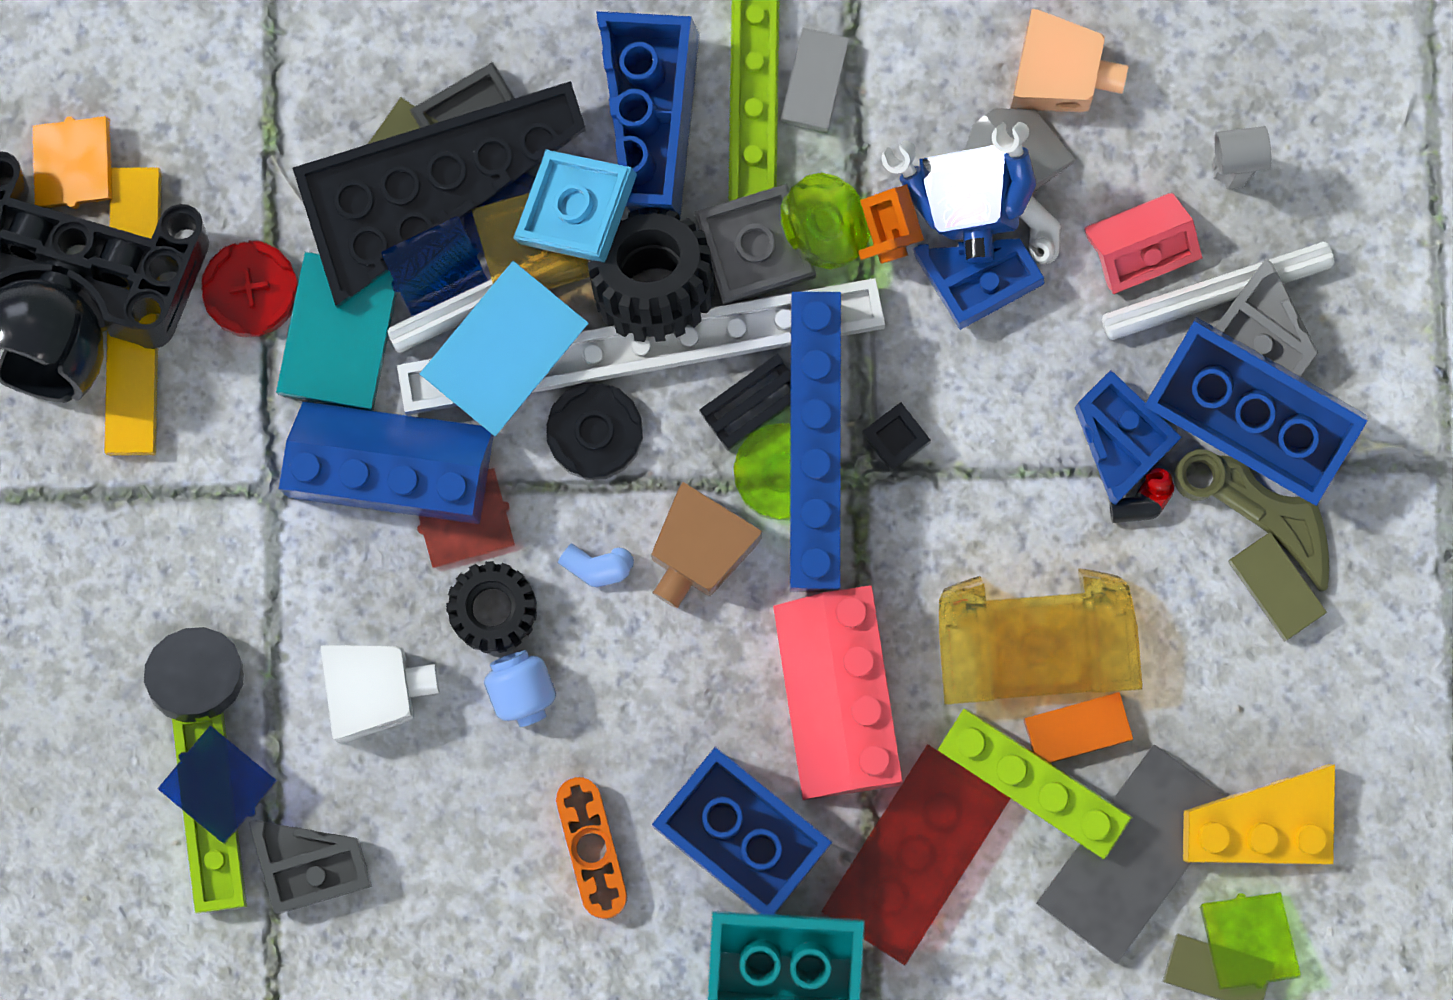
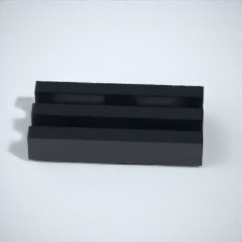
(718, 426)

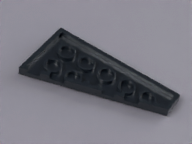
(424, 177)

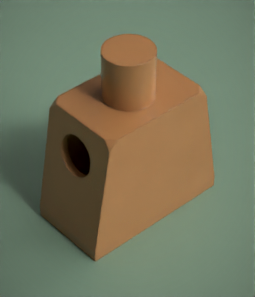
(699, 545)

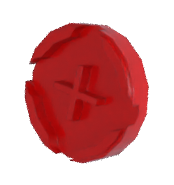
(249, 288)

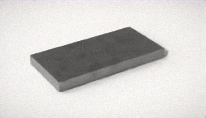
(1117, 896)

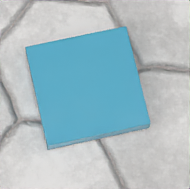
(575, 206)

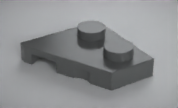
(307, 865)

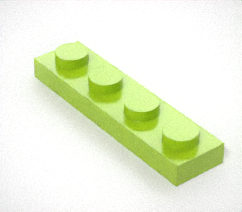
(1035, 783)
(214, 866)

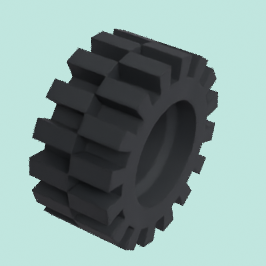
(476, 581)

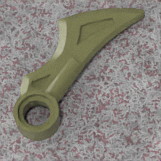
(1289, 519)

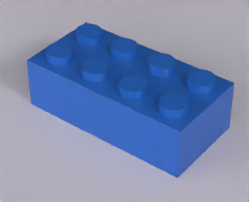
(1256, 411)

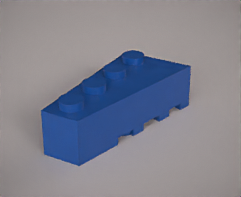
(651, 93)

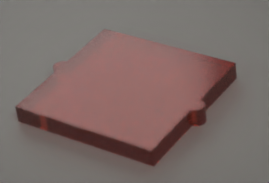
(456, 540)

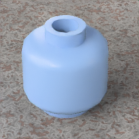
(520, 688)

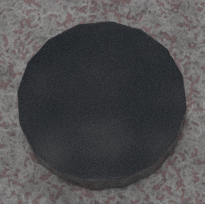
(594, 431)
(193, 674)

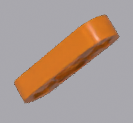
(570, 815)

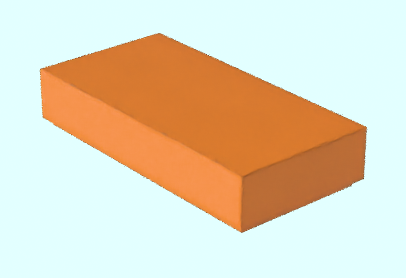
(1079, 728)

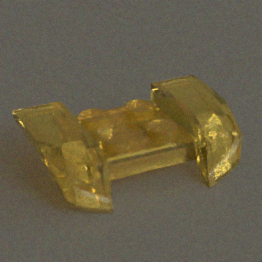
(1038, 641)

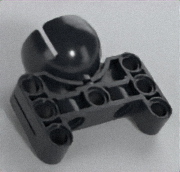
(63, 302)

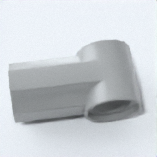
(1240, 155)

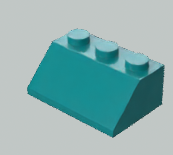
(784, 957)

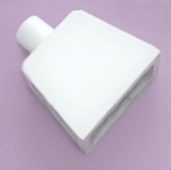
(372, 688)

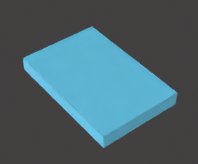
(504, 348)

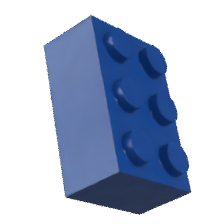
(741, 834)

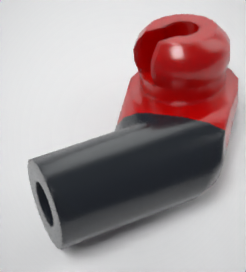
(1148, 501)

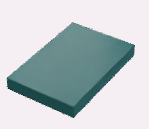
(336, 351)

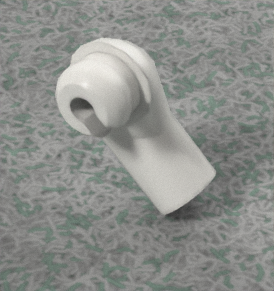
(1044, 233)

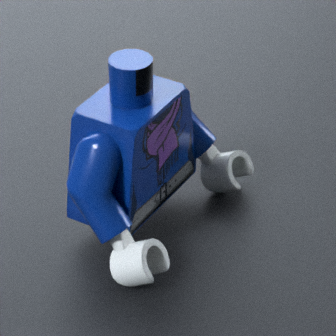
(972, 190)

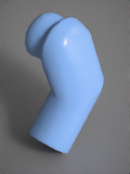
(598, 570)

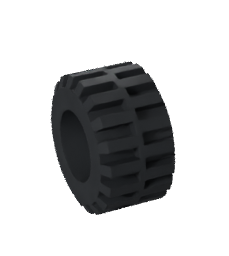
(659, 305)

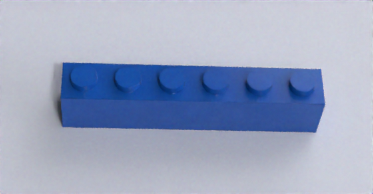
(815, 441)

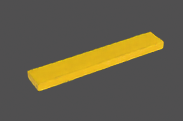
(130, 367)

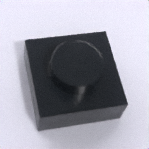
(896, 437)

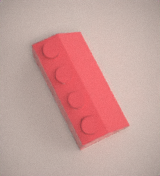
(837, 693)

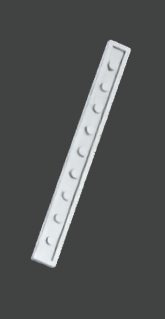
(720, 334)

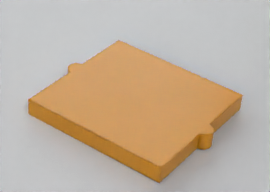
(72, 162)

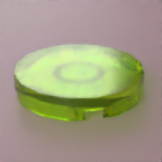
(825, 220)
(764, 471)

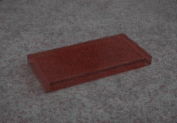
(916, 854)

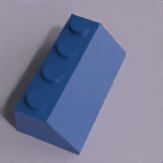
(387, 462)

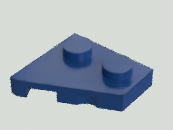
(979, 288)
(1122, 434)

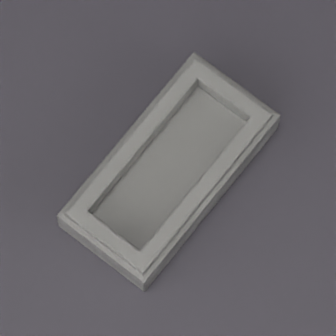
(814, 80)

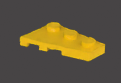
(1271, 824)

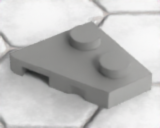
(1269, 322)

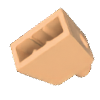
(1063, 66)

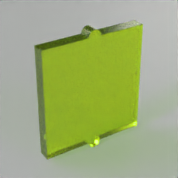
(1250, 941)

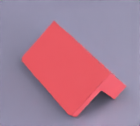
(1144, 242)

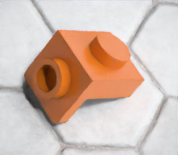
(891, 224)

